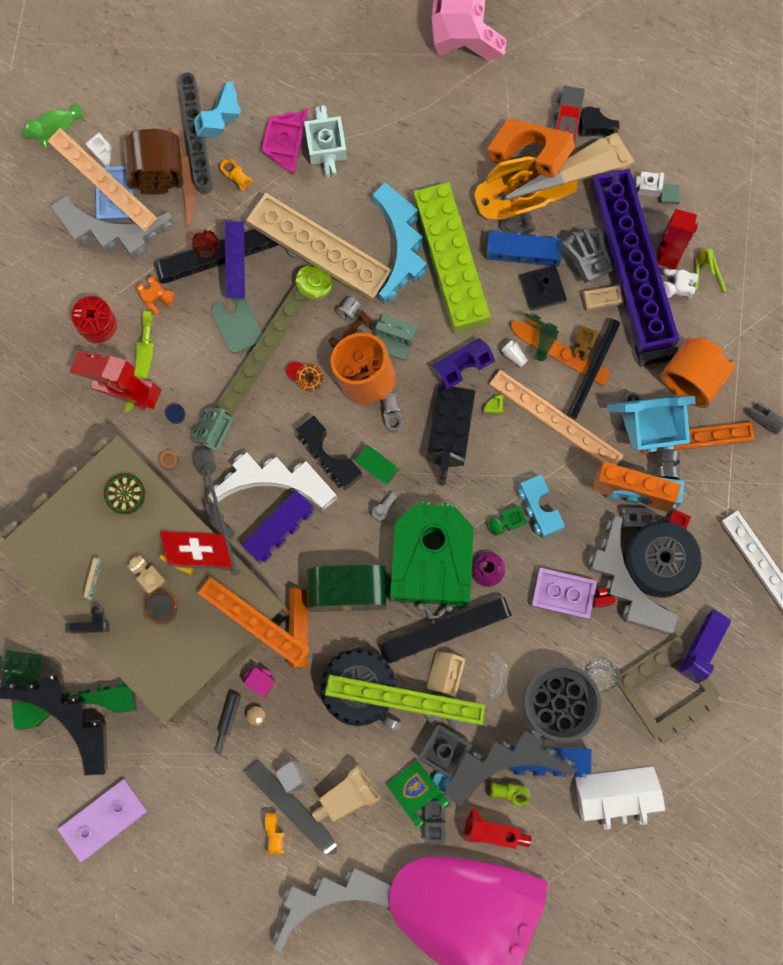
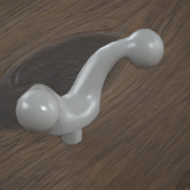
(420, 606)

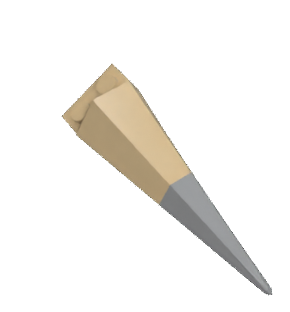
(599, 158)

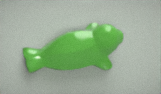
(50, 122)

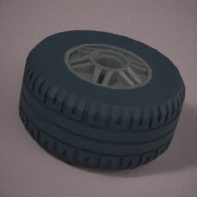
(680, 557)

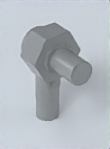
(381, 511)

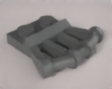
(589, 265)

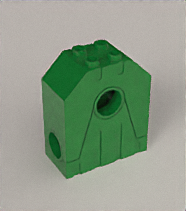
(428, 574)

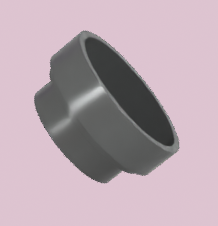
(587, 697)

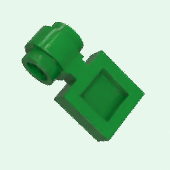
(512, 519)

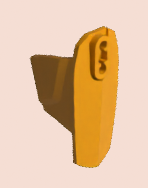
(509, 177)

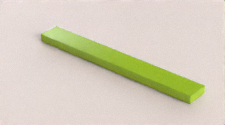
(405, 700)

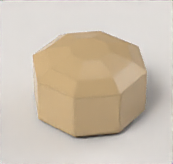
(256, 715)

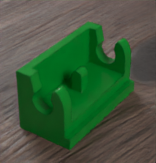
(377, 464)

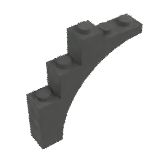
(529, 751)

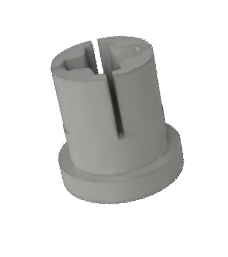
(348, 310)

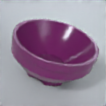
(483, 578)

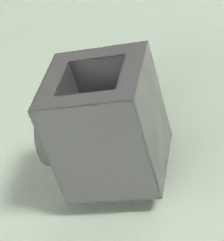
(292, 777)

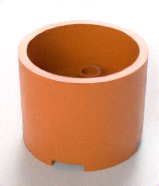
(363, 368)
(698, 371)

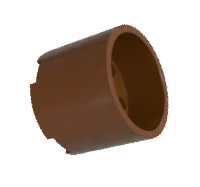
(153, 161)

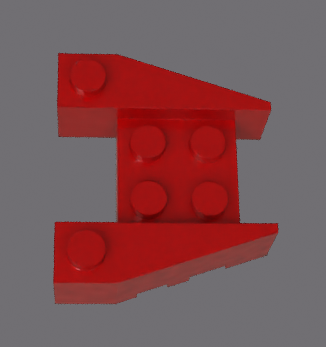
(116, 378)

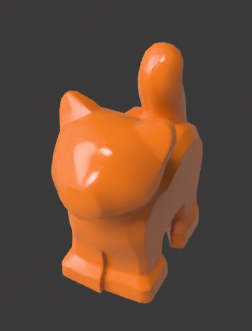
(154, 294)

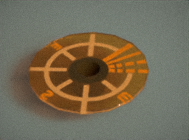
(309, 377)

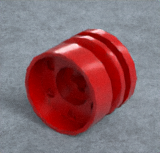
(99, 328)

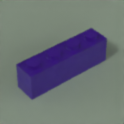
(235, 259)
(278, 527)

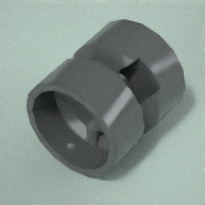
(667, 464)

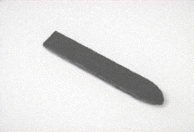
(291, 808)

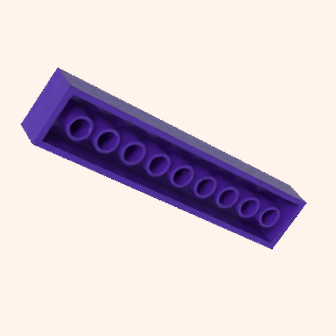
(634, 261)

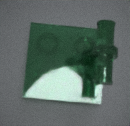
(547, 335)
(21, 667)

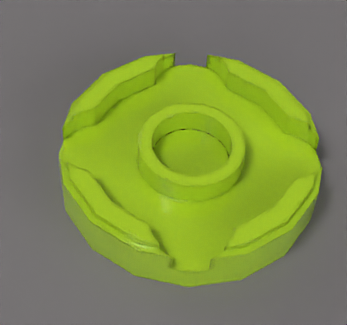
(313, 282)

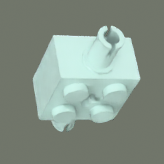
(325, 140)

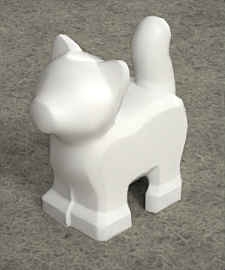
(680, 283)

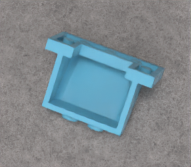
(656, 421)

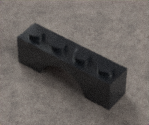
(344, 471)

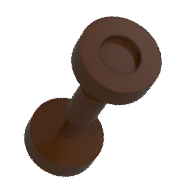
(364, 319)

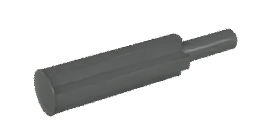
(228, 720)

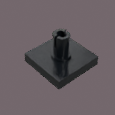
(543, 288)

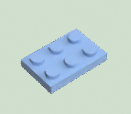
(105, 208)

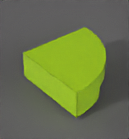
(494, 405)

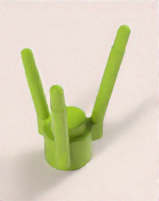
(707, 260)

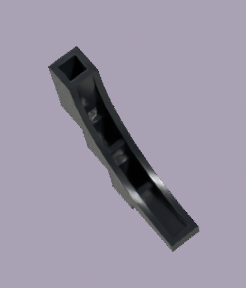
(49, 696)

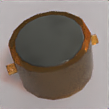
(161, 608)

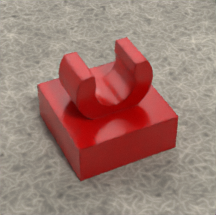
(603, 599)

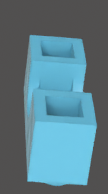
(545, 522)

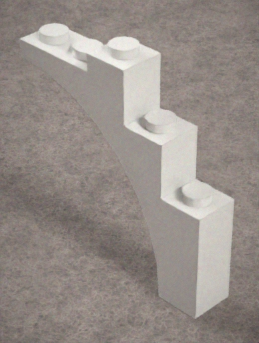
(275, 474)

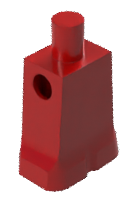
(480, 830)

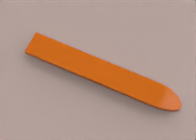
(559, 351)

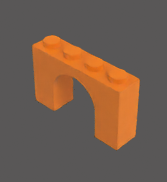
(518, 133)
(661, 492)

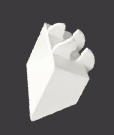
(619, 795)

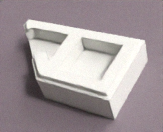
(100, 149)

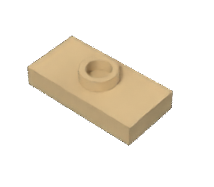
(603, 298)

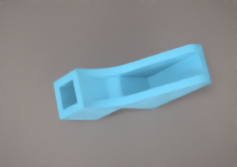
(226, 110)

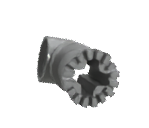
(392, 412)

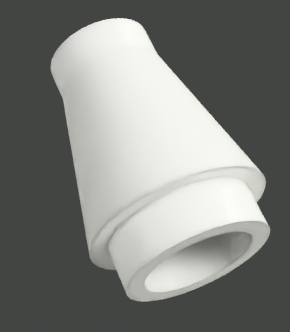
(514, 353)

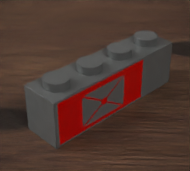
(569, 110)

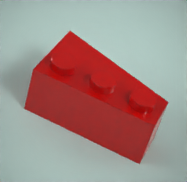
(676, 238)

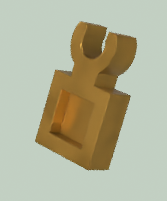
(585, 340)

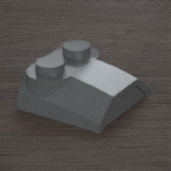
(444, 751)

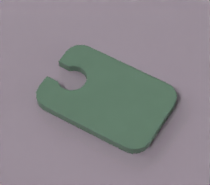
(237, 329)

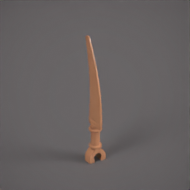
(188, 180)

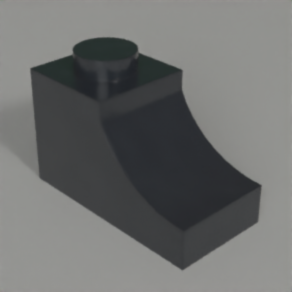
(596, 124)

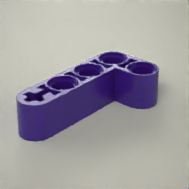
(697, 661)

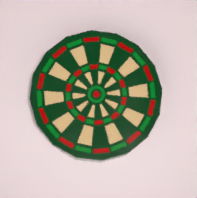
(124, 494)

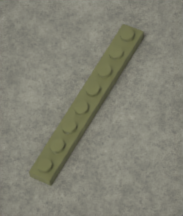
(262, 352)

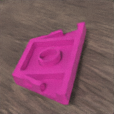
(285, 138)

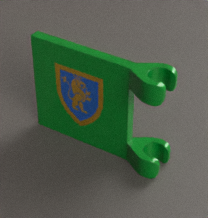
(414, 790)

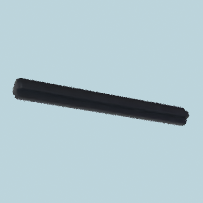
(593, 369)

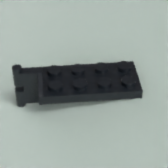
(450, 428)

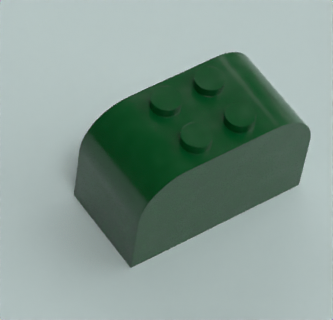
(346, 588)

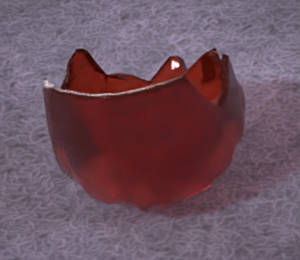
(205, 244)

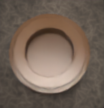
(169, 460)

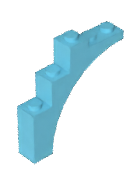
(401, 217)

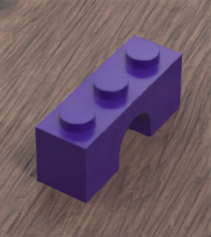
(474, 354)

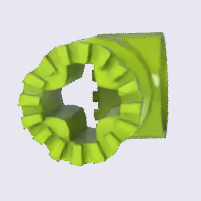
(509, 792)

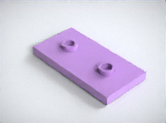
(102, 820)

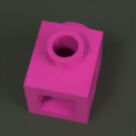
(259, 681)

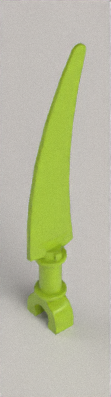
(144, 352)

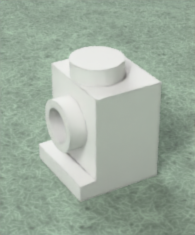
(649, 184)

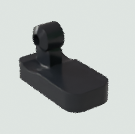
(97, 625)

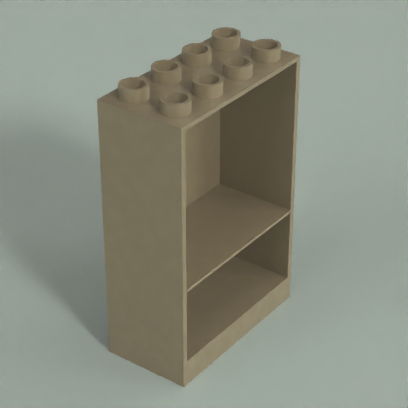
(165, 664)

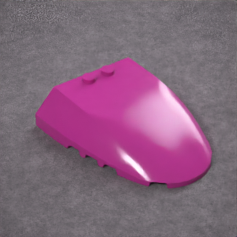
(467, 910)

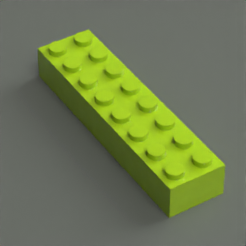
(451, 258)

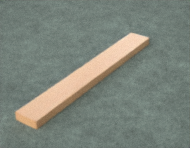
(102, 179)
(555, 419)

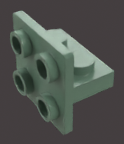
(396, 336)
(211, 428)

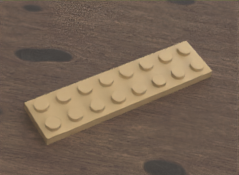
(318, 246)

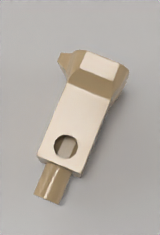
(347, 796)

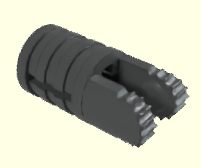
(767, 418)

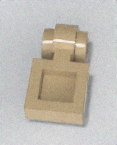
(149, 578)

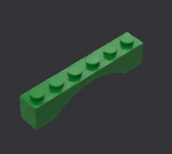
(116, 700)

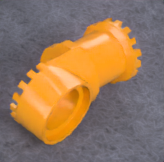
(236, 174)
(275, 838)

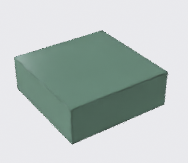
(670, 194)

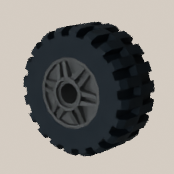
(360, 666)

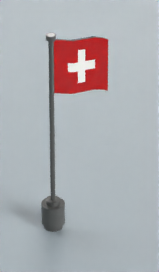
(200, 548)

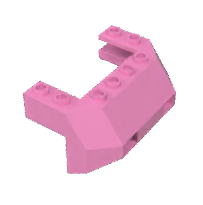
(461, 24)

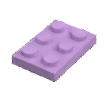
(564, 593)

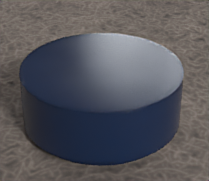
(175, 414)

